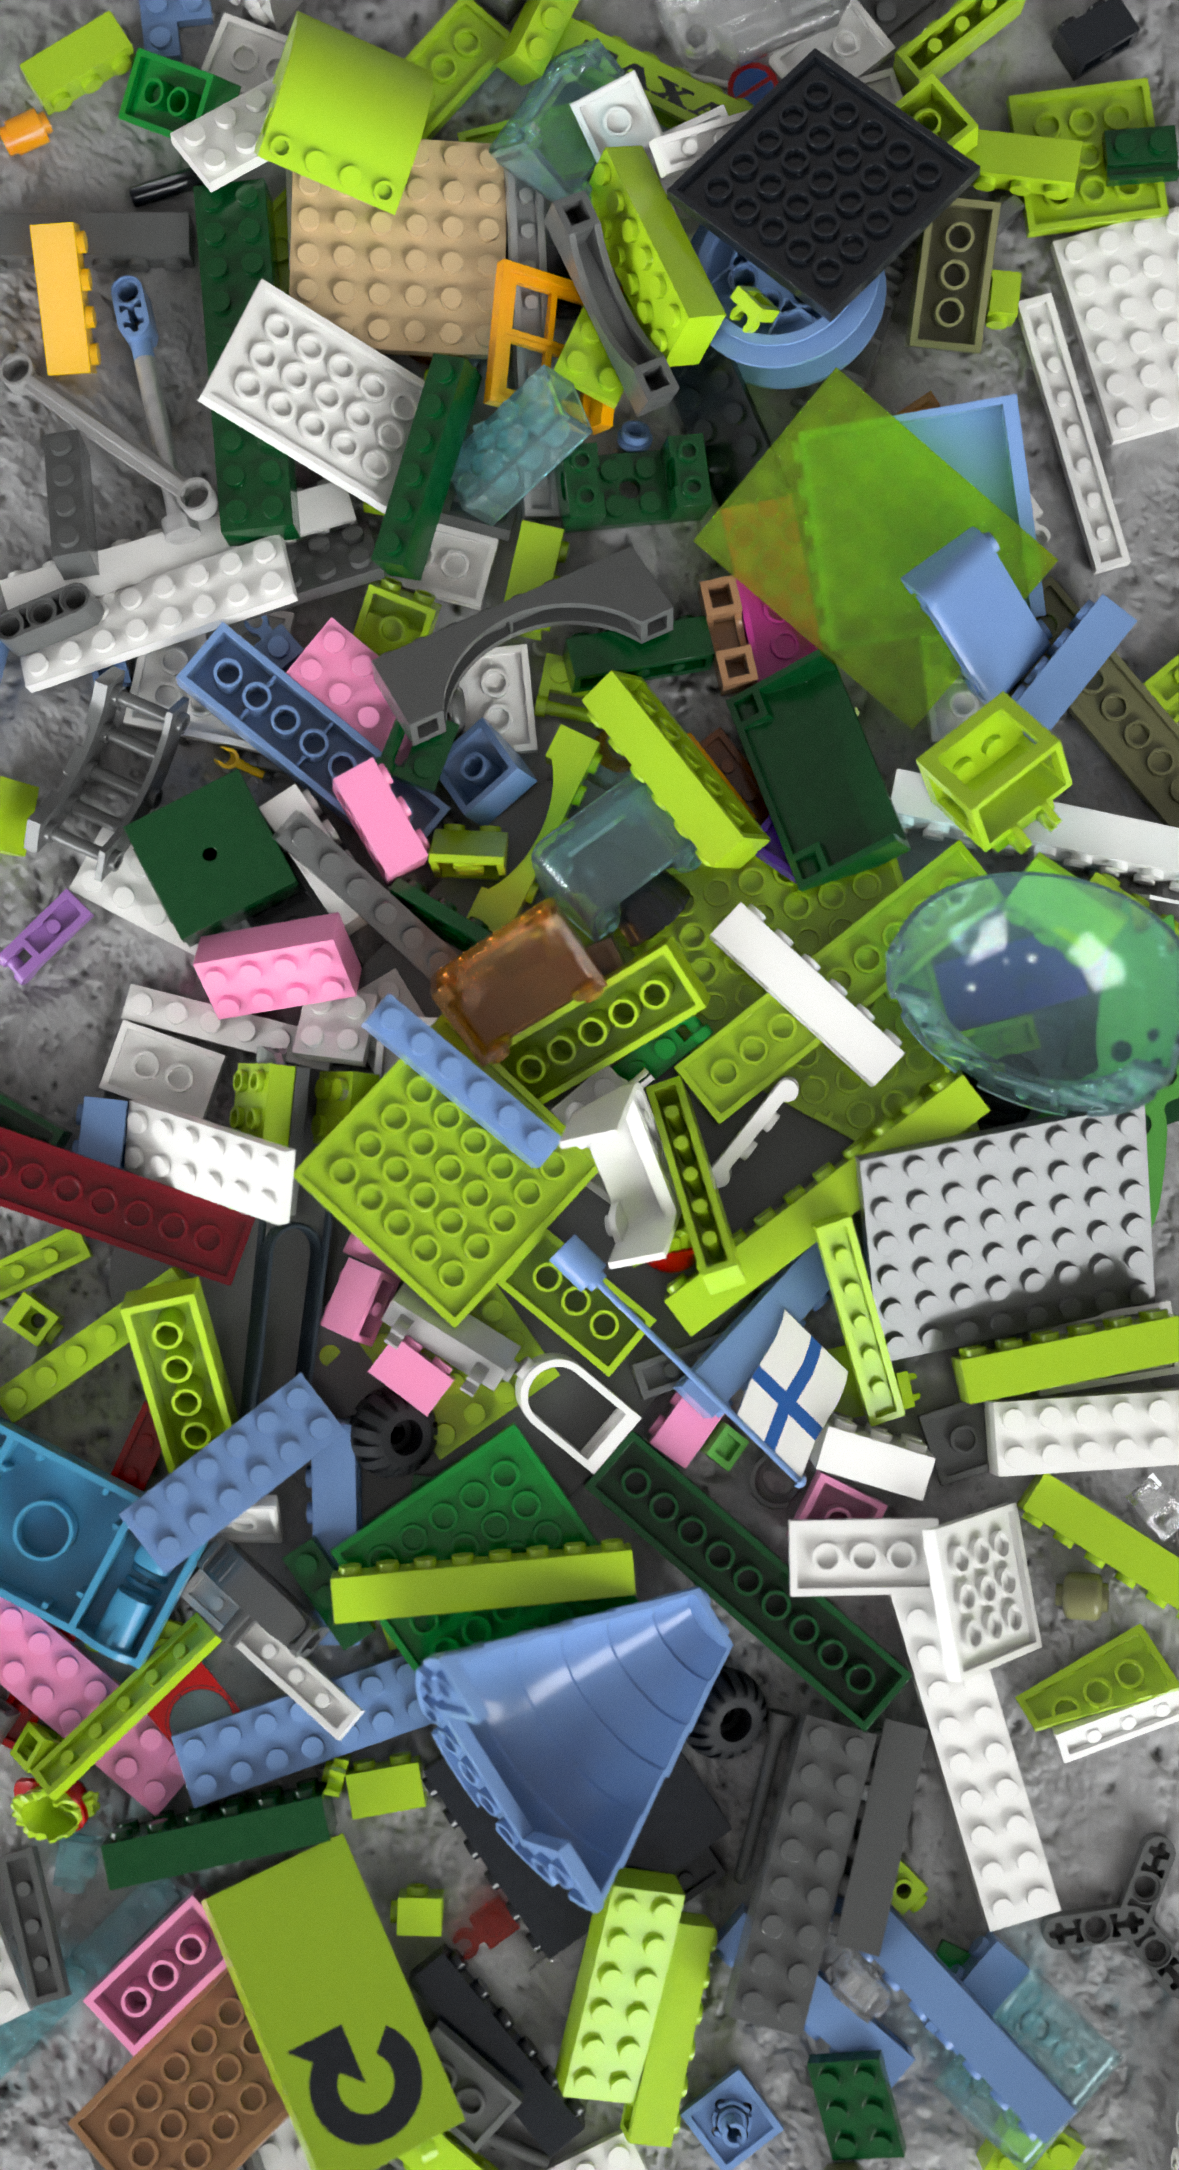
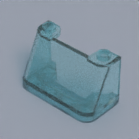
(543, 136)
(609, 855)

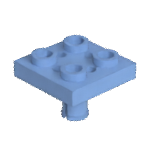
(730, 2143)

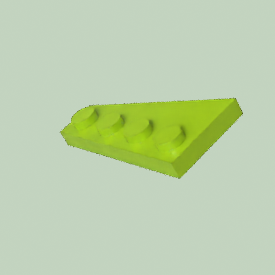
(1103, 1680)

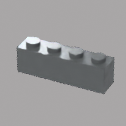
(70, 505)

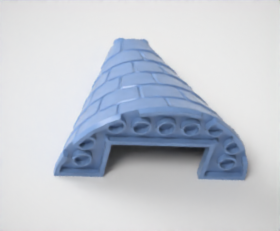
(576, 1728)

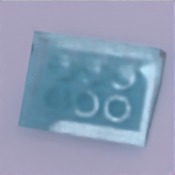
(1058, 2041)

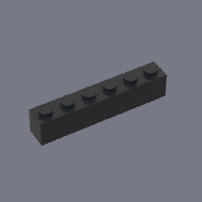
(470, 2013)

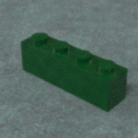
(675, 653)

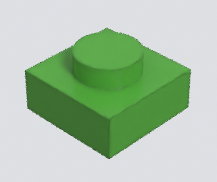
(724, 1445)

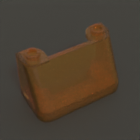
(515, 980)

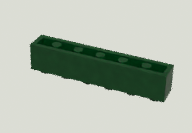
(426, 467)

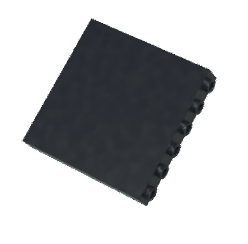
(675, 1830)

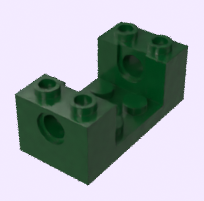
(669, 483)

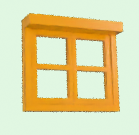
(502, 335)

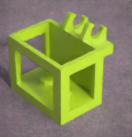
(995, 777)

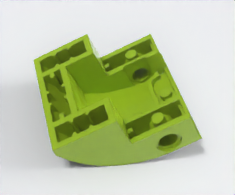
(345, 113)

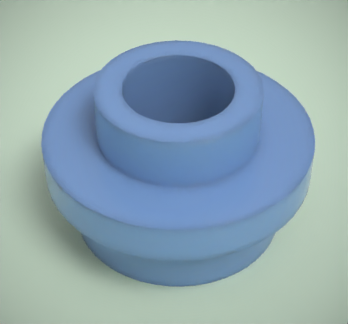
(634, 436)

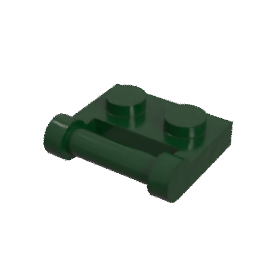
(423, 761)

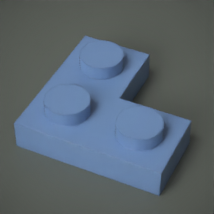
(164, 18)

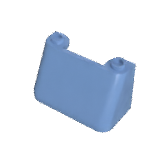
(979, 613)

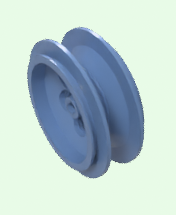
(800, 342)

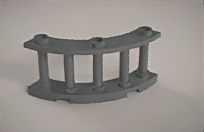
(83, 766)

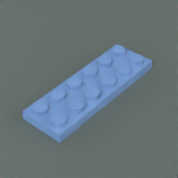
(232, 1473)

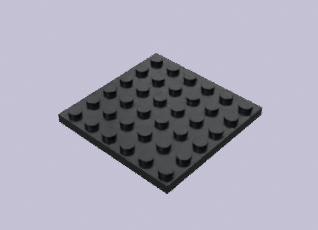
(823, 184)

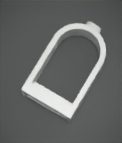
(609, 1434)

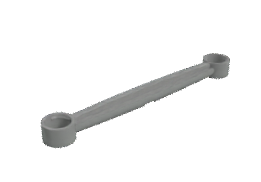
(108, 436)

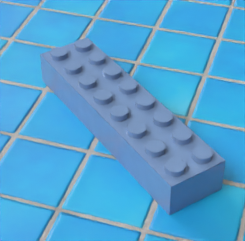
(288, 723)

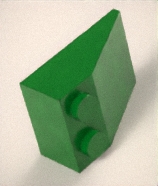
(170, 94)

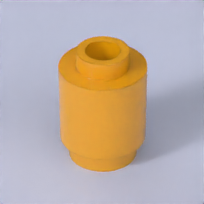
(26, 132)

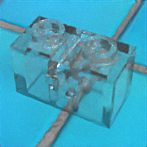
(858, 1985)

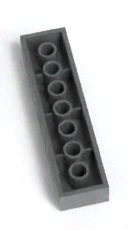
(799, 1875)

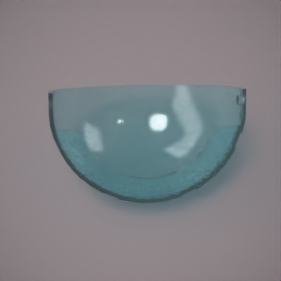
(1042, 990)

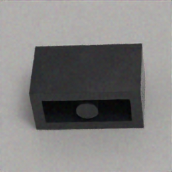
(1094, 37)

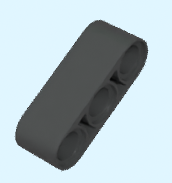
(50, 619)

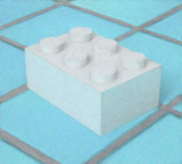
(873, 1456)

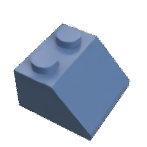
(484, 773)

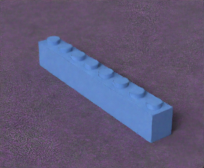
(971, 2029)

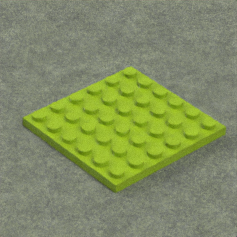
(439, 1189)

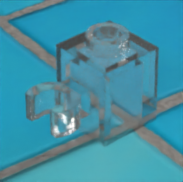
(1156, 1507)

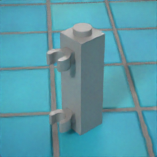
(469, 1347)

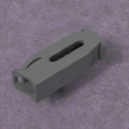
(260, 1600)

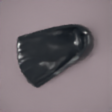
(652, 908)

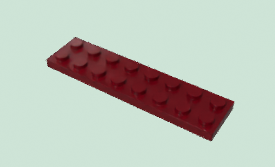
(121, 1207)

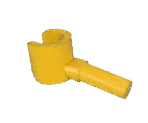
(239, 763)

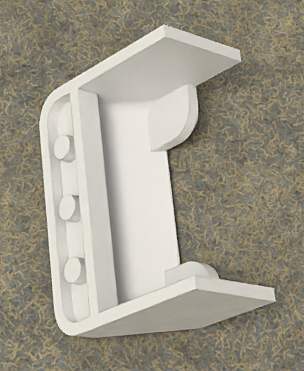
(633, 1170)

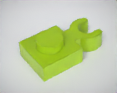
(334, 1775)

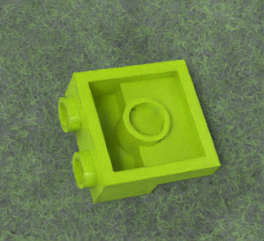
(394, 616)

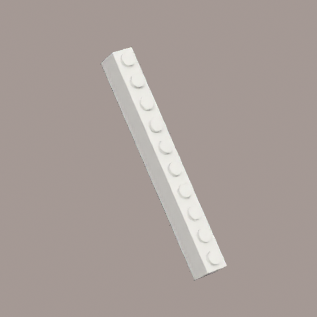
(130, 562)

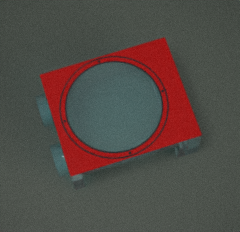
(193, 1702)

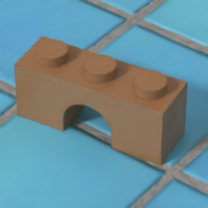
(723, 613)

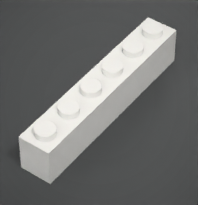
(807, 994)

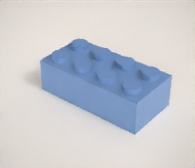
(1073, 660)

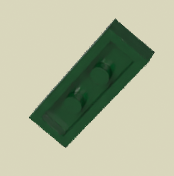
(313, 1572)

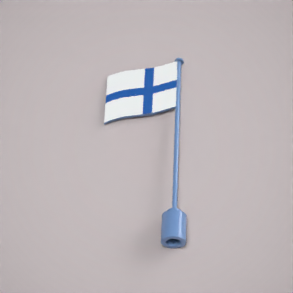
(785, 1396)

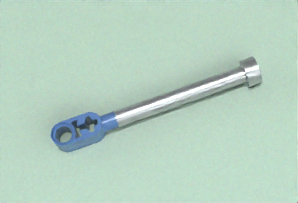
(177, 525)

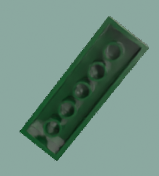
(218, 1834)

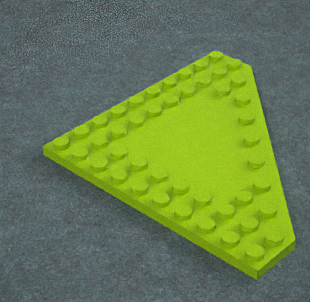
(811, 919)

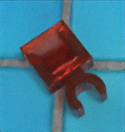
(490, 1925)

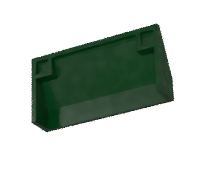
(817, 772)

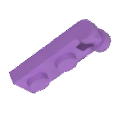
(45, 936)

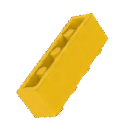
(64, 299)

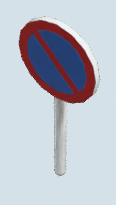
(747, 82)

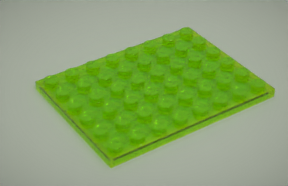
(837, 522)

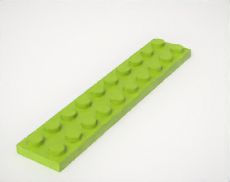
(461, 56)
(770, 1039)

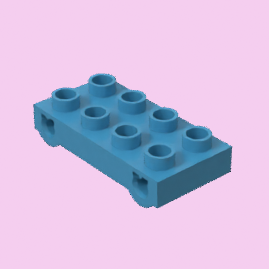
(74, 1555)

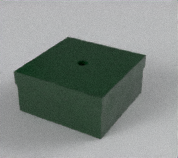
(211, 858)

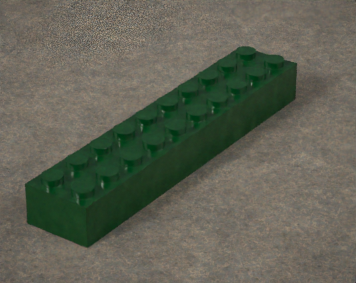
(234, 254)
(747, 1580)

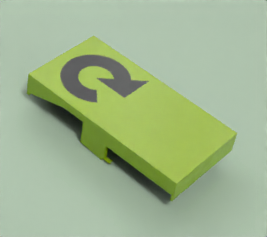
(333, 2012)

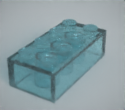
(519, 445)

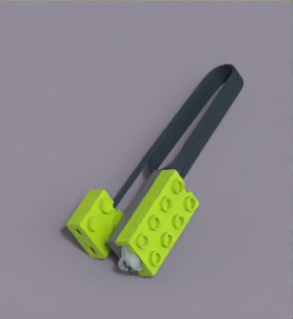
(273, 1107)

